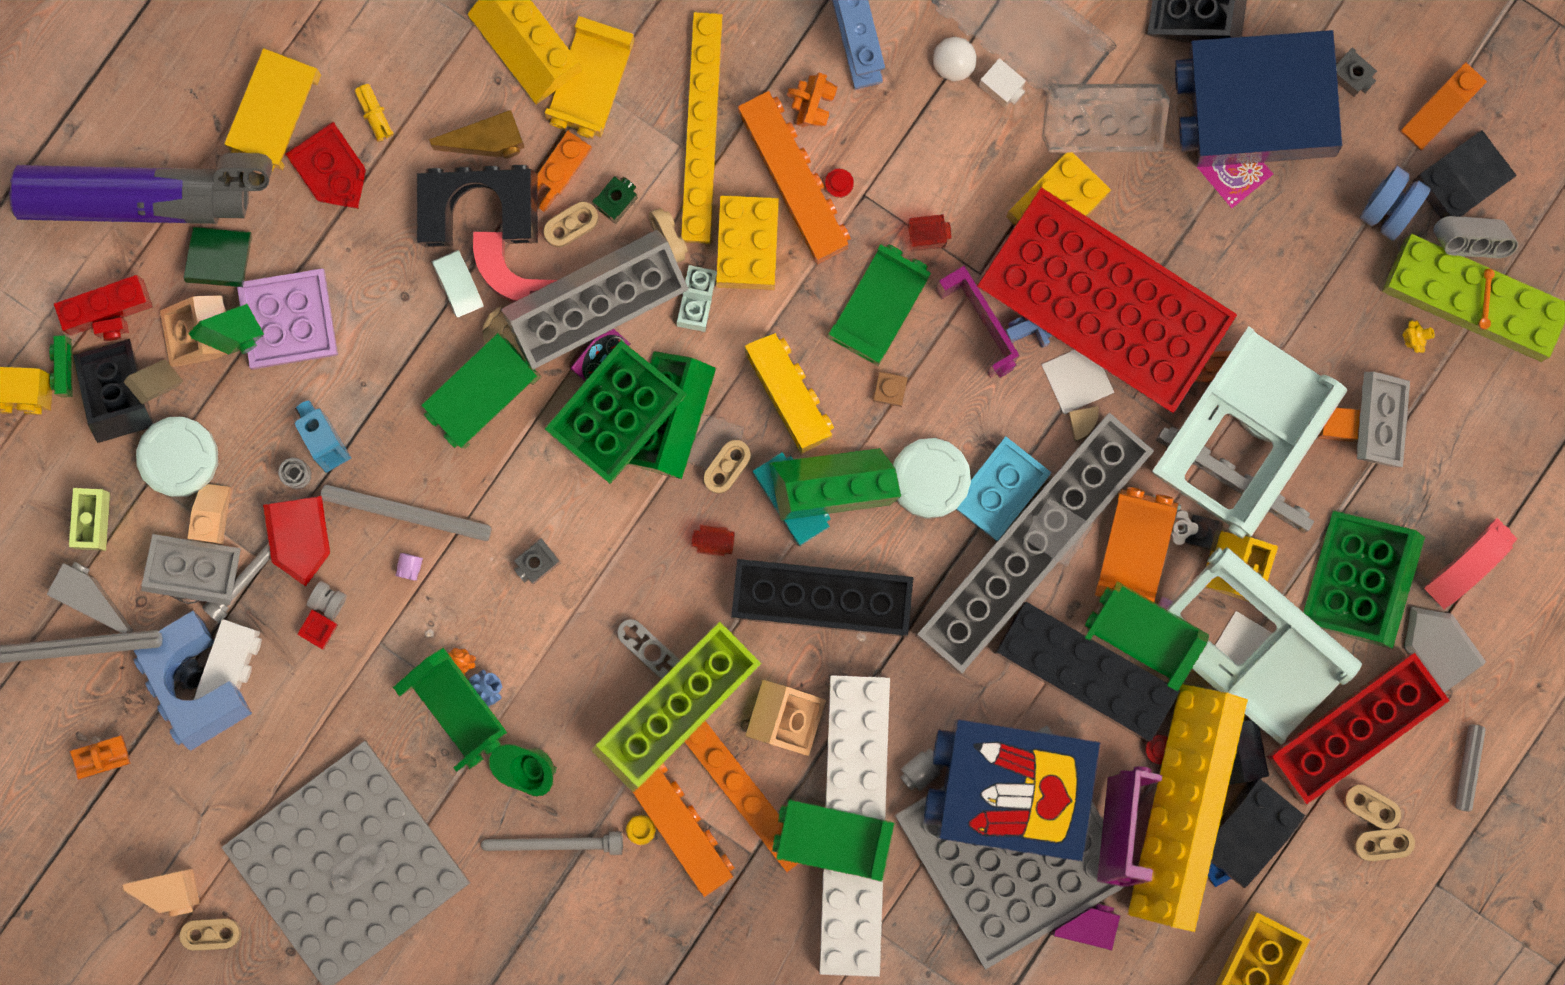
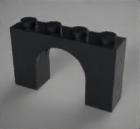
(441, 190)

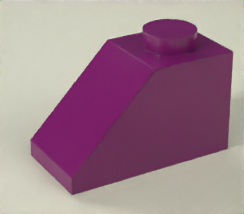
(1091, 927)

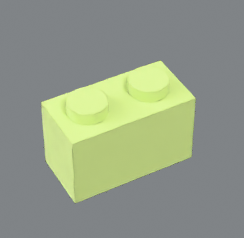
(89, 519)

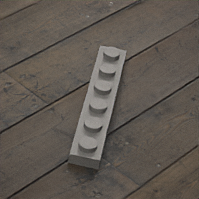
(1224, 472)

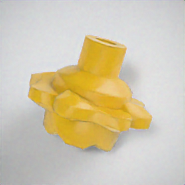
(1416, 336)

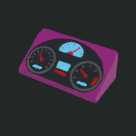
(596, 353)

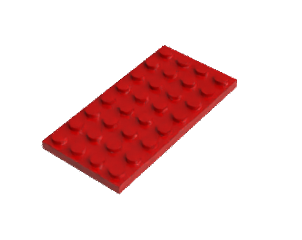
(1106, 300)

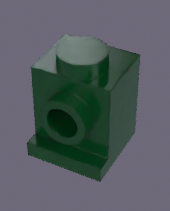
(614, 209)

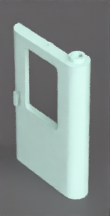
(1271, 397)

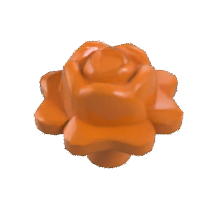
(462, 659)

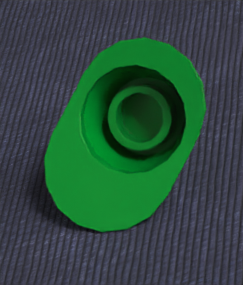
(523, 769)

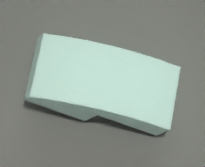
(457, 283)
(698, 299)

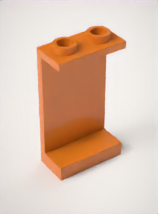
(1138, 542)

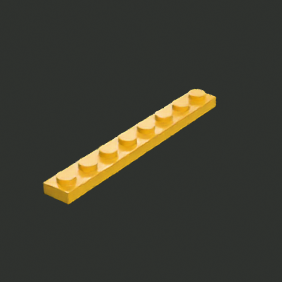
(701, 128)

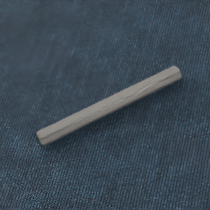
(406, 512)
(80, 646)

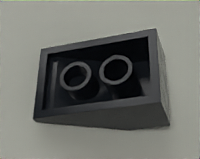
(1196, 19)
(1466, 176)
(107, 400)
(1253, 831)

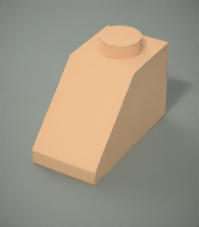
(209, 514)

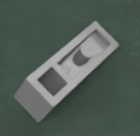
(87, 596)

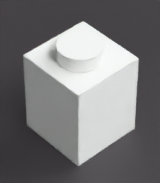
(1003, 84)

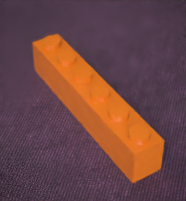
(793, 177)
(682, 832)

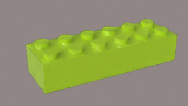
(1455, 290)
(676, 707)

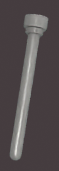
(218, 611)
(610, 843)

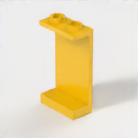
(589, 95)
(271, 106)

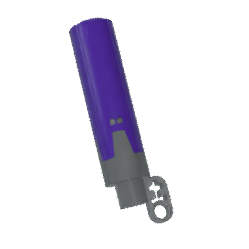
(139, 192)

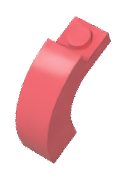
(490, 260)
(1472, 564)

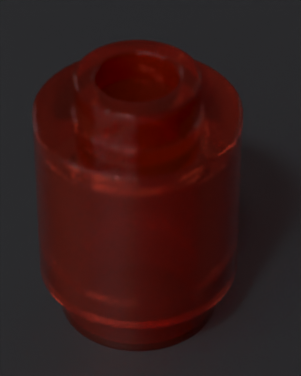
(713, 540)

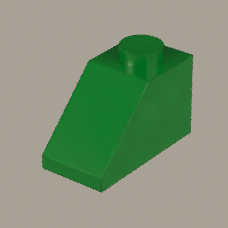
(229, 331)

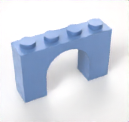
(194, 719)

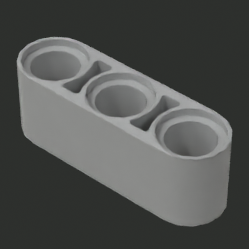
(1475, 237)

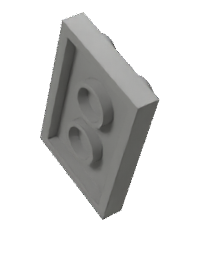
(1383, 419)
(191, 569)

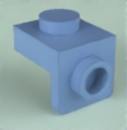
(1021, 328)

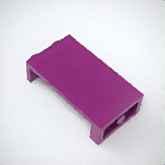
(962, 279)
(1119, 828)

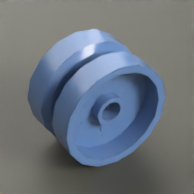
(1391, 200)

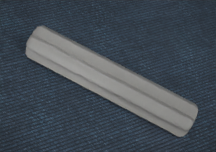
(1470, 768)

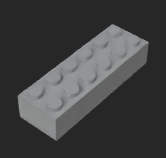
(595, 299)

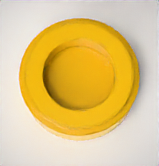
(640, 830)

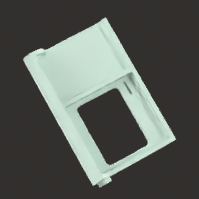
(1291, 667)

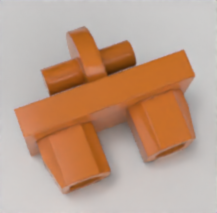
(807, 98)
(100, 757)

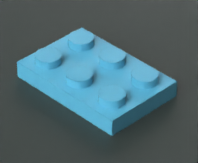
(1002, 488)

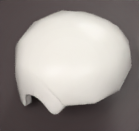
(954, 58)

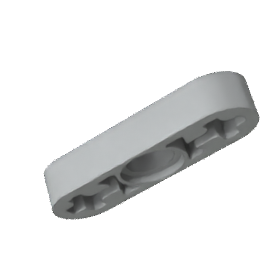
(640, 654)

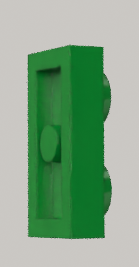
(61, 354)

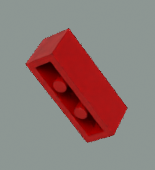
(103, 304)

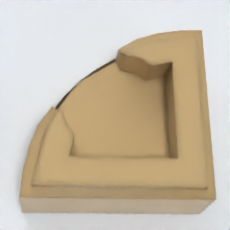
(1083, 421)

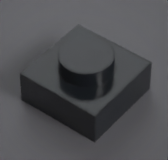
(1207, 534)

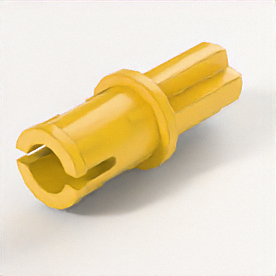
(373, 112)

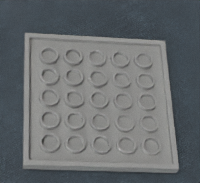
(300, 842)
(1004, 894)

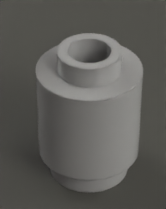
(920, 771)

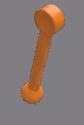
(1485, 323)

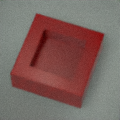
(110, 329)
(317, 629)

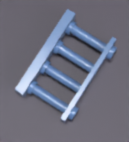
(860, 42)

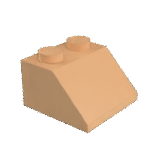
(180, 320)
(785, 717)
(167, 892)

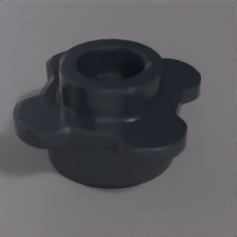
(189, 674)

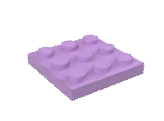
(293, 317)

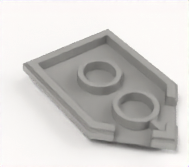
(1441, 646)

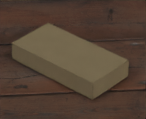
(153, 381)

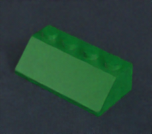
(672, 442)
(834, 483)

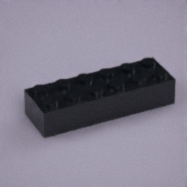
(822, 598)
(1086, 672)

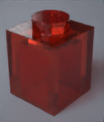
(928, 232)

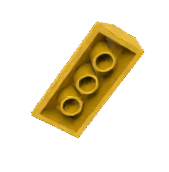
(526, 45)
(788, 393)

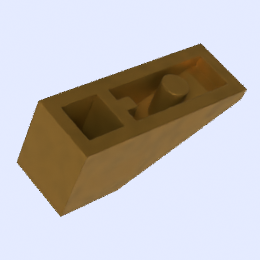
(489, 137)

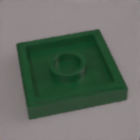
(217, 257)

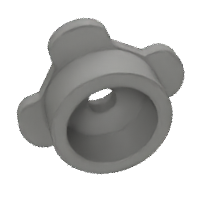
(1188, 527)

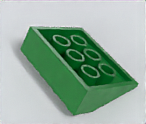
(615, 412)
(1363, 578)

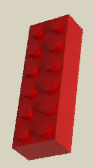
(1357, 728)

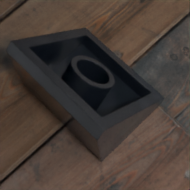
(1250, 755)

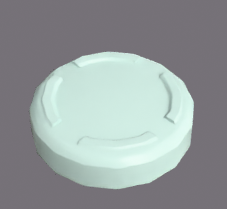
(177, 456)
(932, 478)

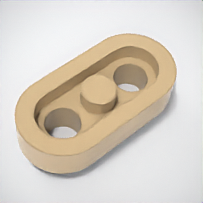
(570, 224)
(664, 224)
(727, 467)
(1371, 807)
(1383, 844)
(211, 934)

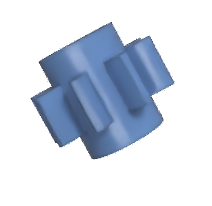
(487, 686)

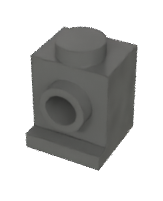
(1346, 77)
(547, 559)

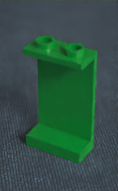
(880, 304)
(479, 391)
(1147, 633)
(455, 706)
(833, 840)

